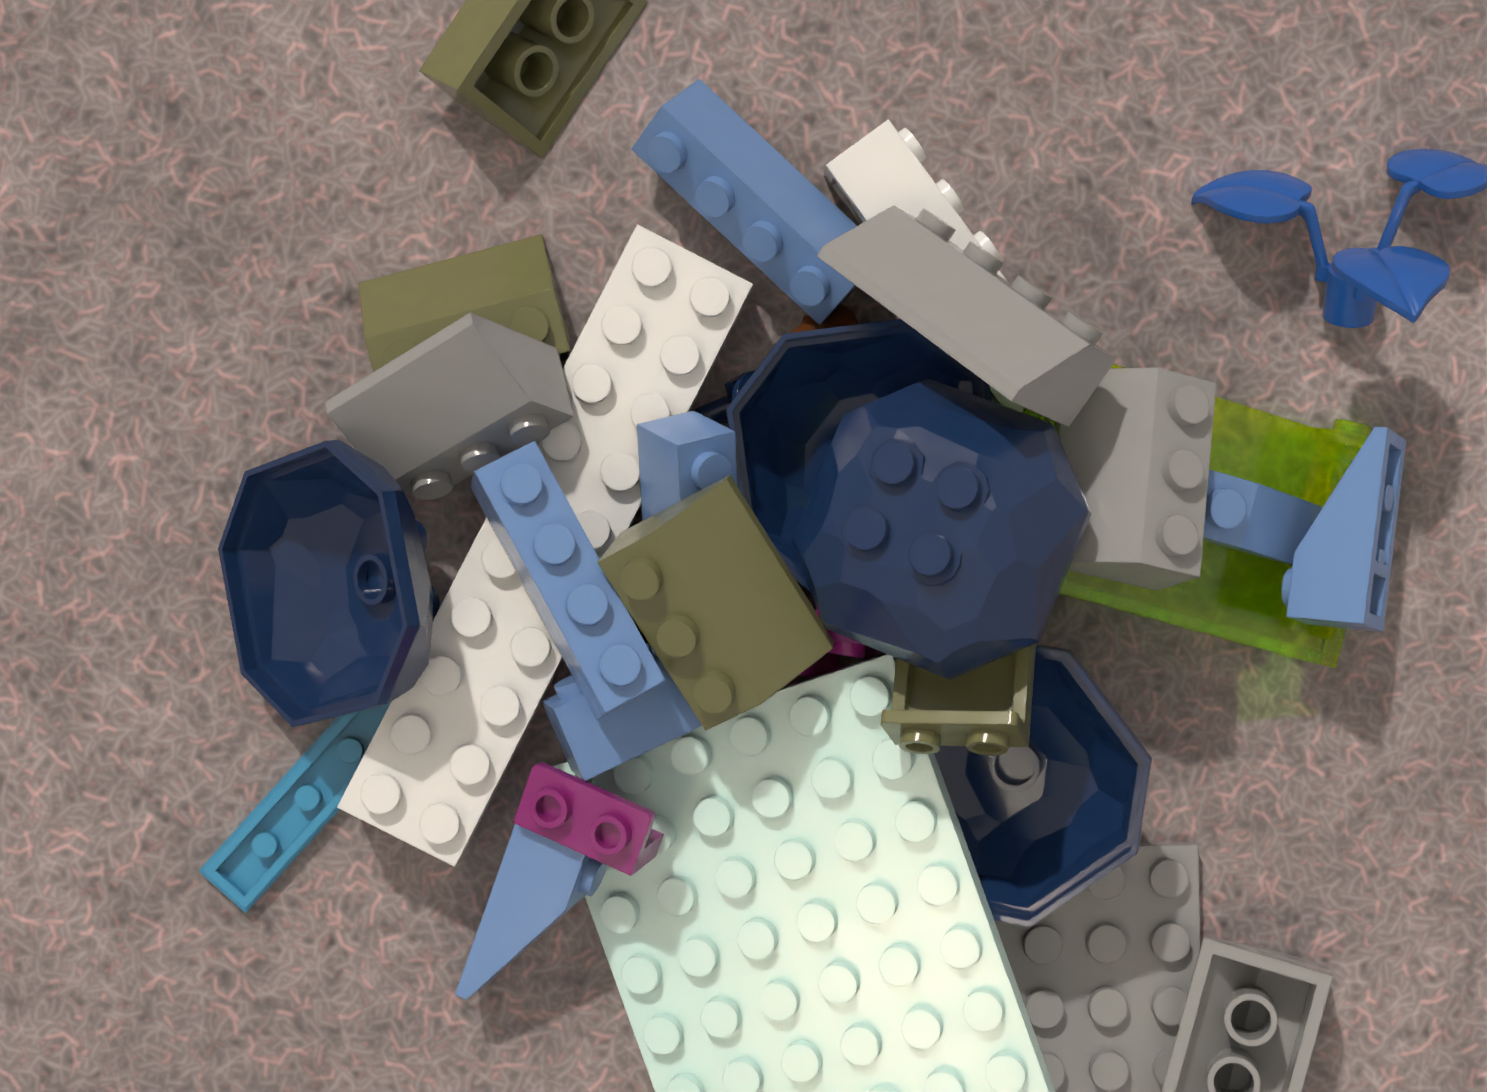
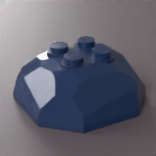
(797, 401)
(941, 528)
(327, 584)
(1055, 811)

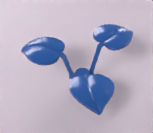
(1358, 277)

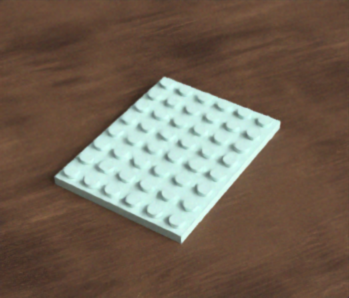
(810, 910)

